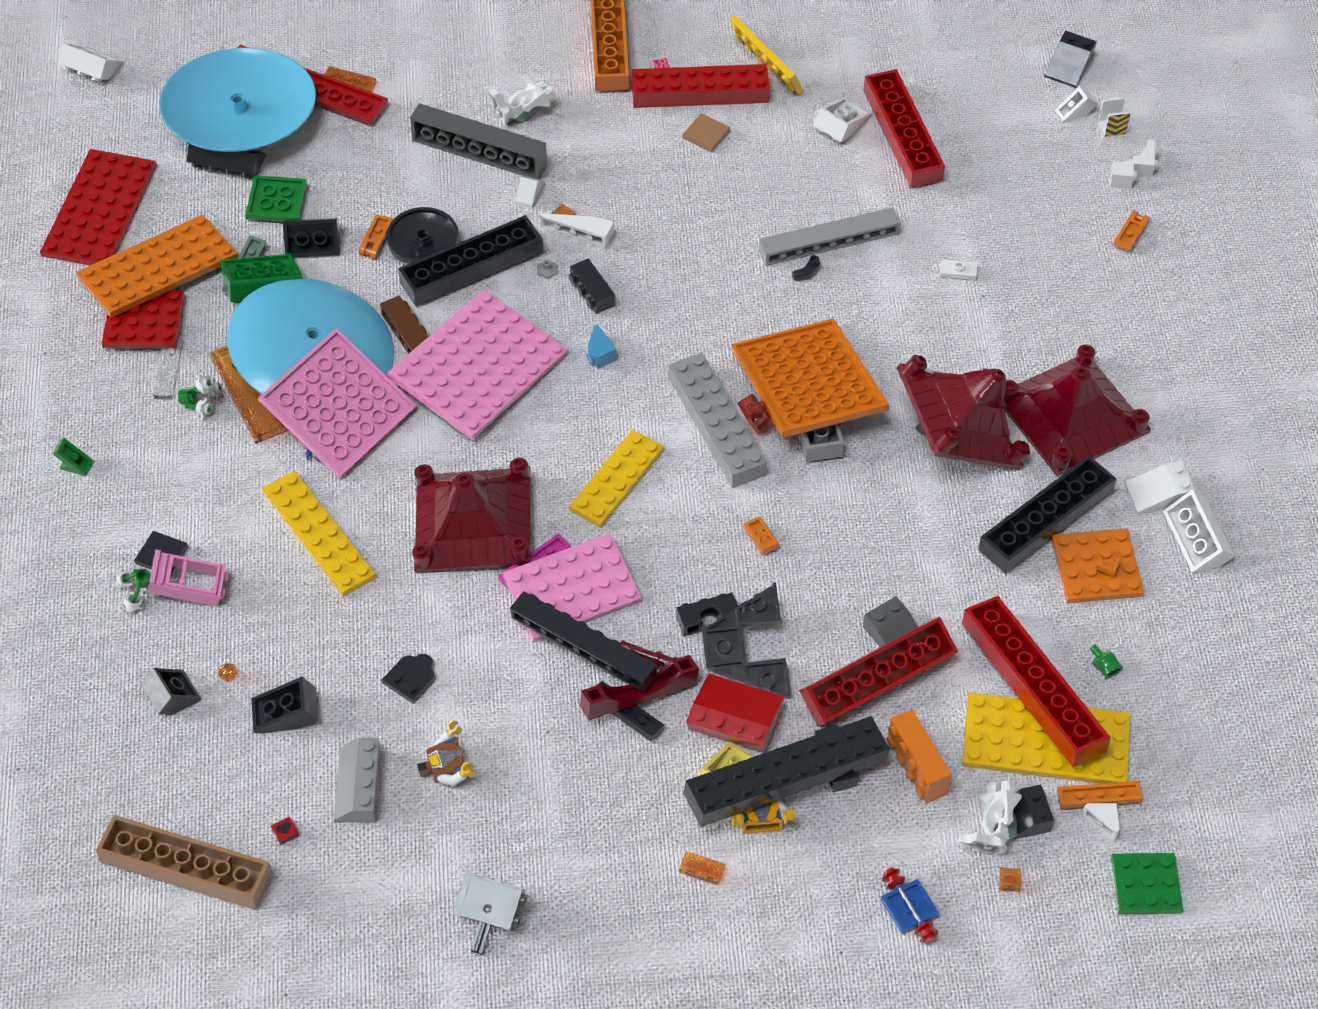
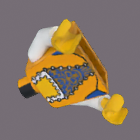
(764, 818)

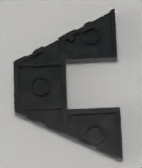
(725, 645)

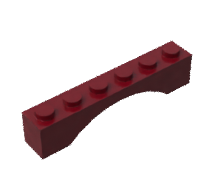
(606, 699)

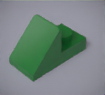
(72, 458)

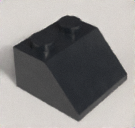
(169, 690)
(1032, 812)

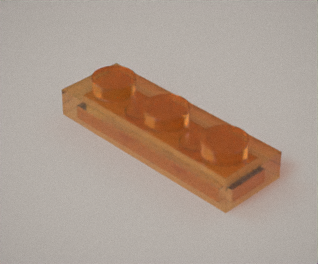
(355, 79)

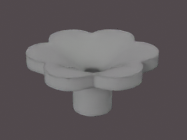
(547, 269)

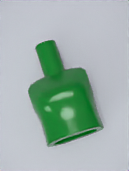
(1105, 662)

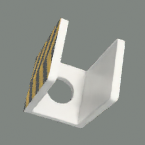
(1112, 118)

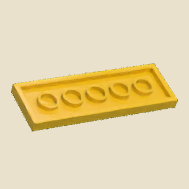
(764, 54)
(616, 478)

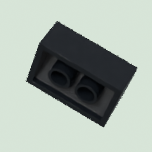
(311, 237)

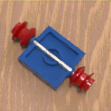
(909, 906)

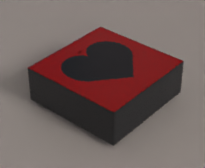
(284, 830)

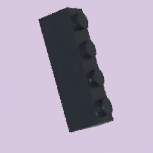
(247, 162)

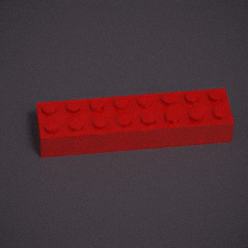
(700, 85)
(903, 128)
(878, 671)

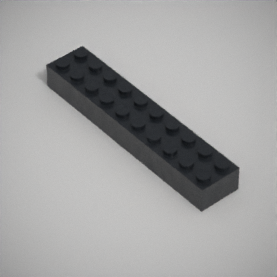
(785, 771)

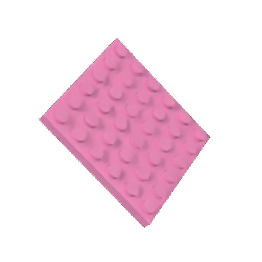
(337, 402)

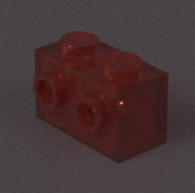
(756, 414)

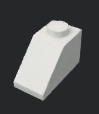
(1076, 105)

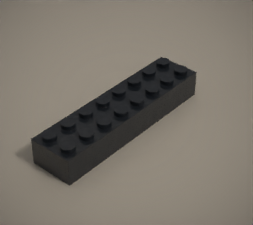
(470, 260)
(1047, 514)

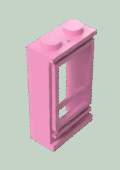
(160, 577)

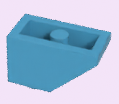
(600, 348)

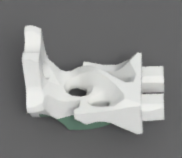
(522, 103)
(998, 810)

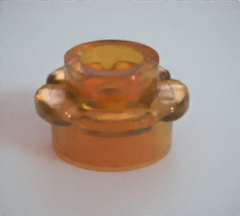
(227, 672)

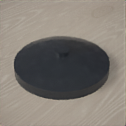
(421, 233)

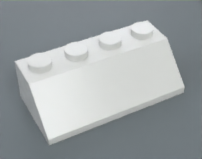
(1198, 532)

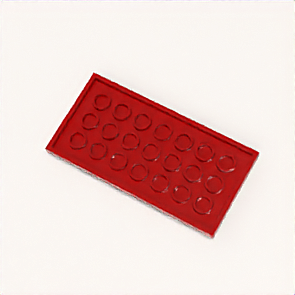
(98, 207)

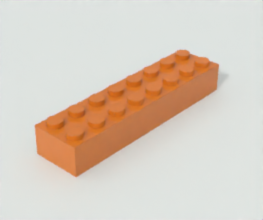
(609, 45)

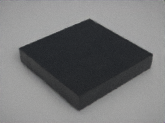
(159, 542)

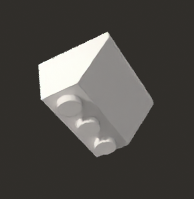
(88, 62)

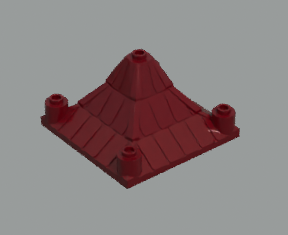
(1073, 412)
(963, 414)
(472, 518)

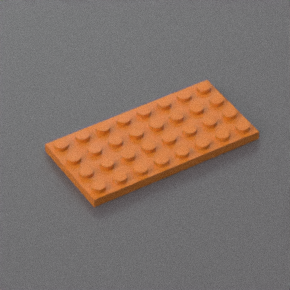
(156, 265)

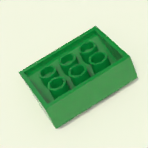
(248, 274)

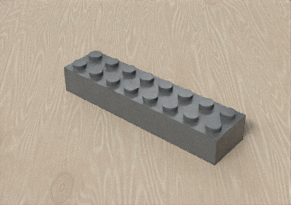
(478, 141)

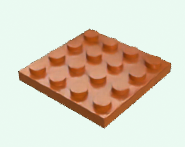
(1077, 563)

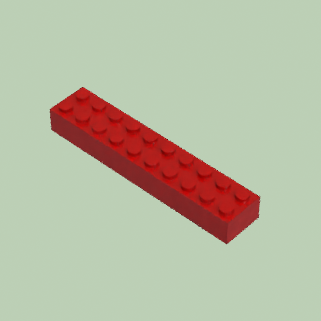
(1036, 681)

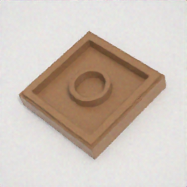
(706, 132)

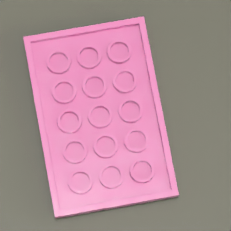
(578, 580)

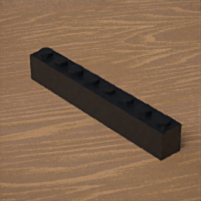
(583, 641)

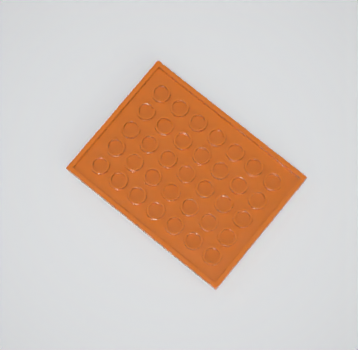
(809, 377)

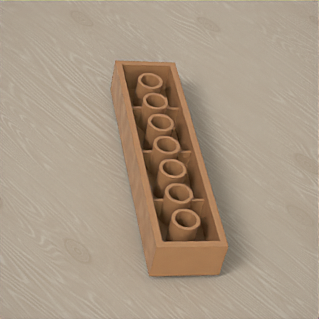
(184, 862)

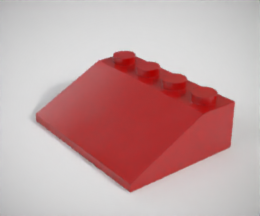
(735, 712)

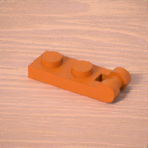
(1131, 231)
(375, 236)

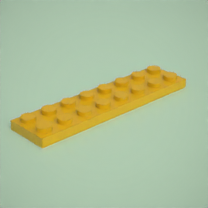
(319, 533)

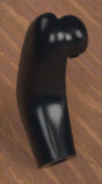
(807, 271)

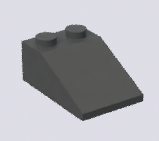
(888, 621)

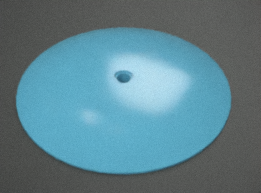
(237, 99)
(291, 317)

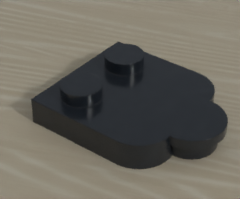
(410, 676)

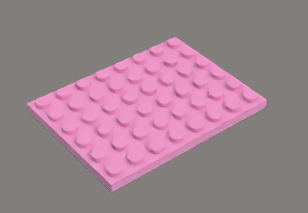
(477, 363)

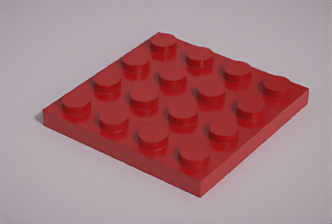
(146, 325)

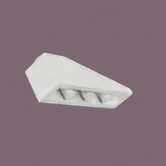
(583, 228)

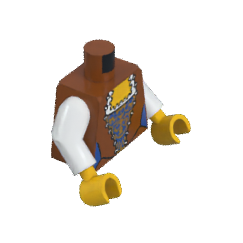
(446, 759)

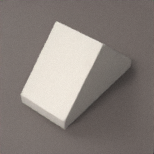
(528, 191)
(1103, 817)

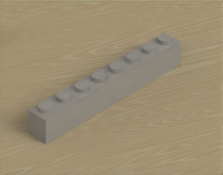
(829, 236)

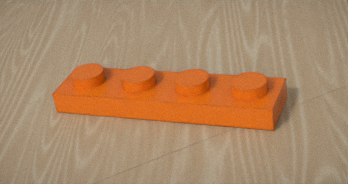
(1116, 792)

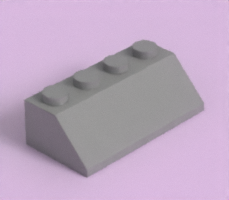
(358, 781)

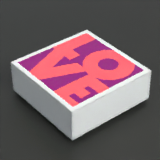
(660, 63)

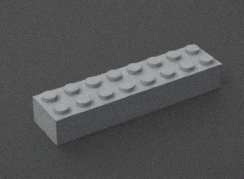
(717, 420)

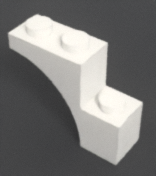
(1126, 172)

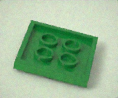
(276, 198)
(1146, 883)

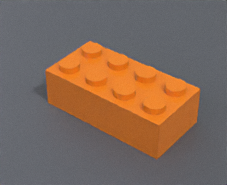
(918, 756)

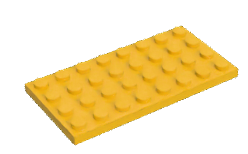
(1009, 739)

